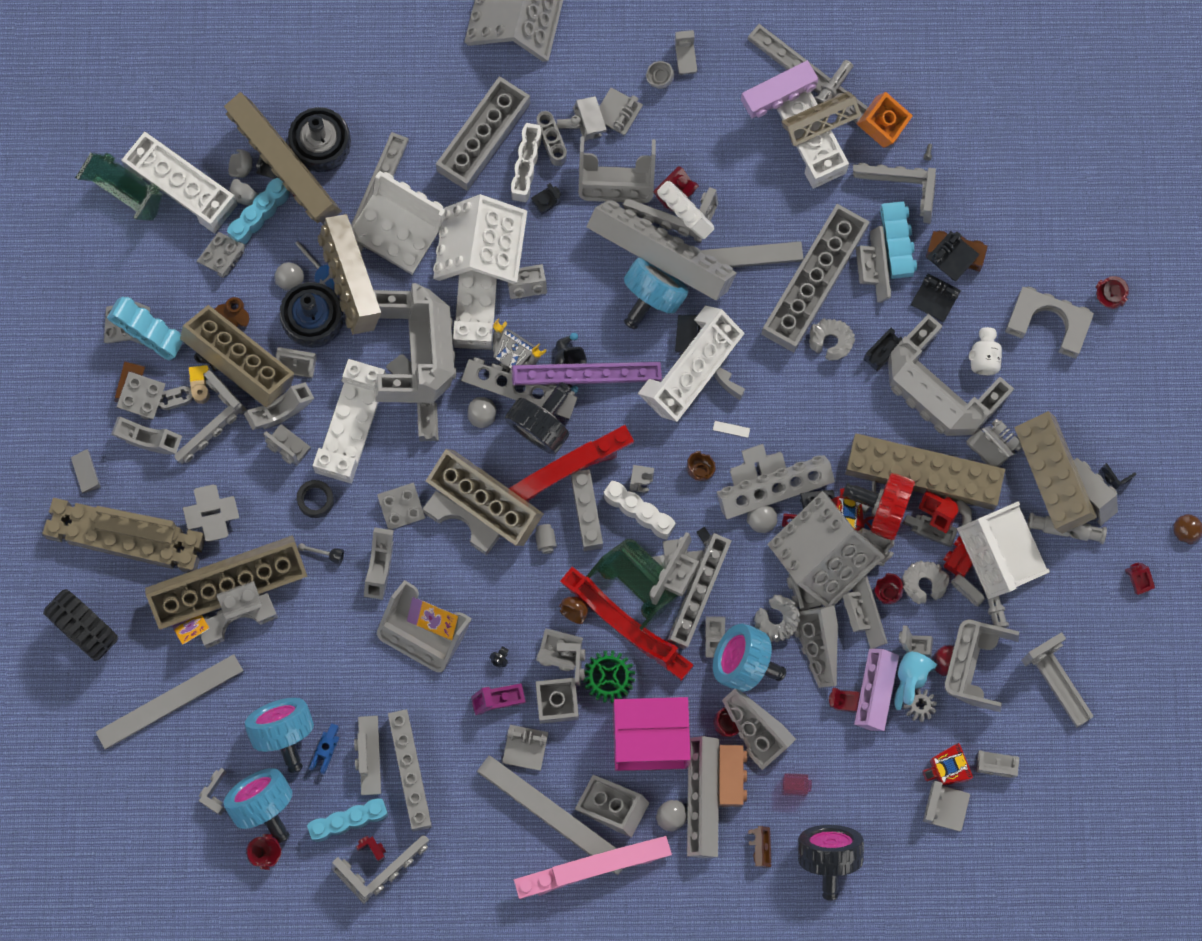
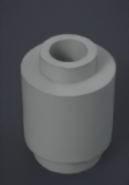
(545, 538)

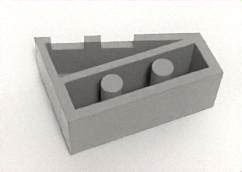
(1100, 495)

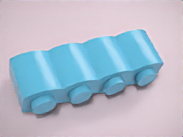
(262, 209)
(897, 240)
(145, 328)
(342, 822)

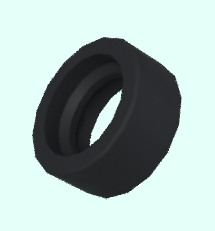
(310, 485)

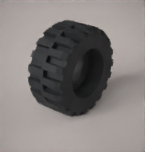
(80, 624)

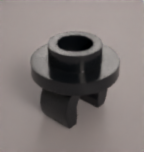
(499, 659)

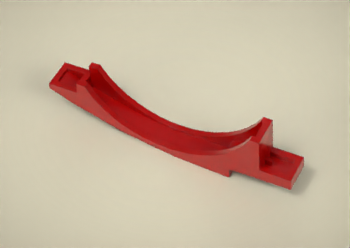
(578, 459)
(650, 644)

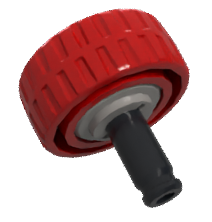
(888, 504)

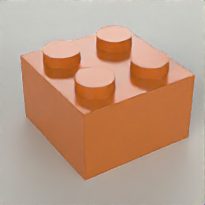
(884, 119)

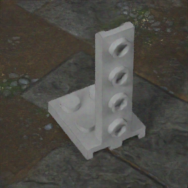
(904, 175)
(667, 221)
(215, 427)
(1058, 679)
(356, 882)

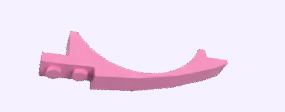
(591, 866)

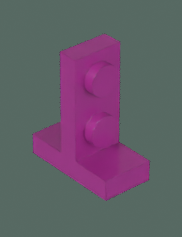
(496, 698)

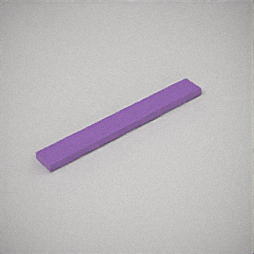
(586, 373)

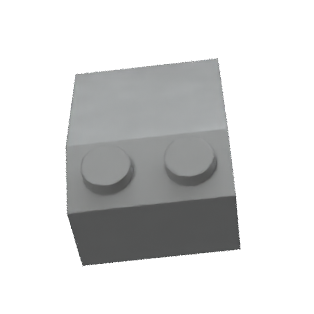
(612, 805)

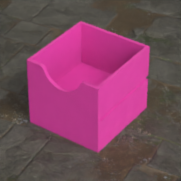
(651, 734)

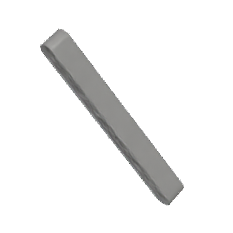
(544, 808)

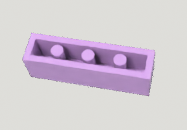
(779, 89)
(876, 689)

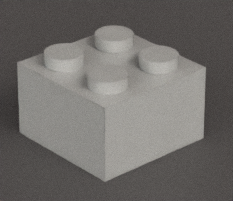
(557, 700)

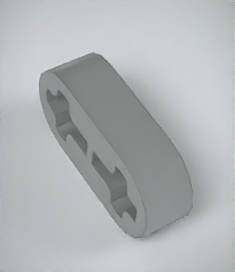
(176, 402)
(968, 590)

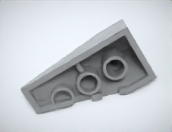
(760, 731)

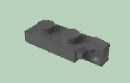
(921, 527)

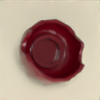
(889, 589)
(943, 658)
(724, 724)

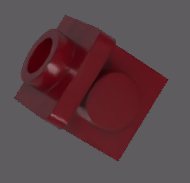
(1140, 578)

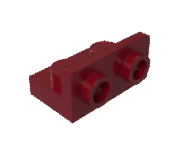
(681, 181)

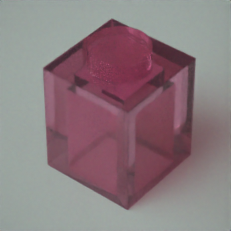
(796, 785)

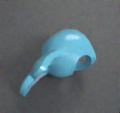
(912, 675)

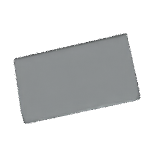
(85, 471)

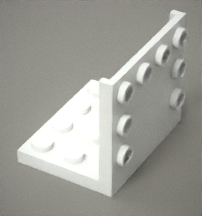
(398, 223)
(481, 238)
(1002, 550)

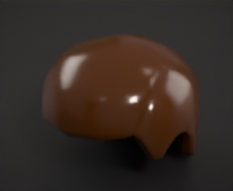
(700, 466)
(1188, 529)
(574, 609)

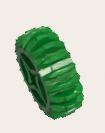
(621, 664)

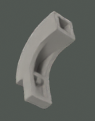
(281, 409)
(150, 439)
(379, 563)

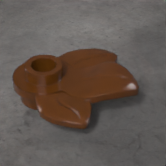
(236, 317)

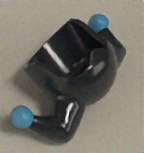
(569, 355)

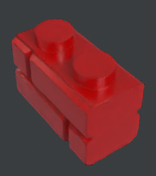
(958, 561)

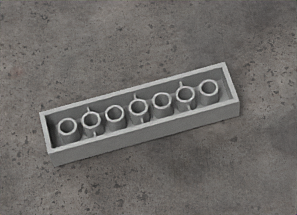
(661, 249)
(815, 278)

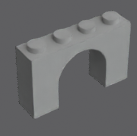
(1075, 318)

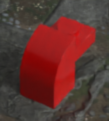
(942, 510)

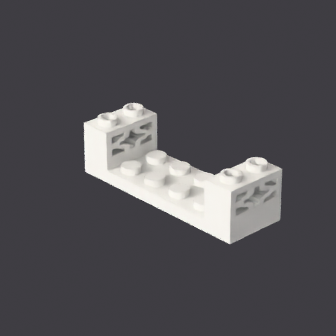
(822, 153)
(180, 181)
(475, 311)
(695, 366)
(349, 423)

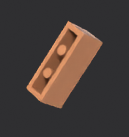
(732, 776)

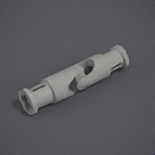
(1081, 532)

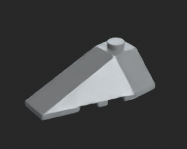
(819, 640)

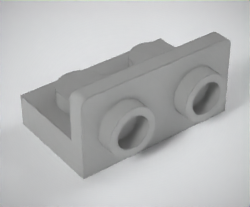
(530, 282)
(802, 599)
(239, 601)

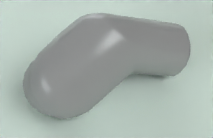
(573, 123)
(966, 512)

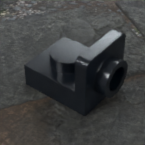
(547, 198)

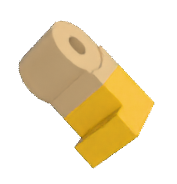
(198, 384)

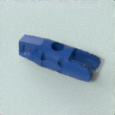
(327, 739)

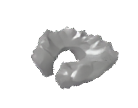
(839, 330)
(925, 570)
(786, 627)

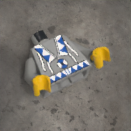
(512, 348)

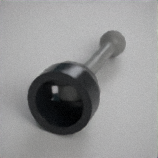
(335, 555)

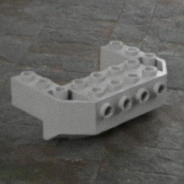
(429, 346)
(930, 395)

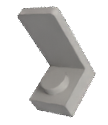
(685, 52)
(570, 649)
(213, 804)

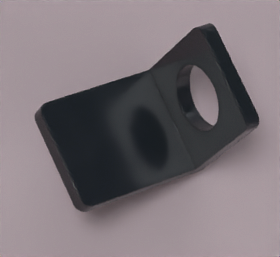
(1111, 478)

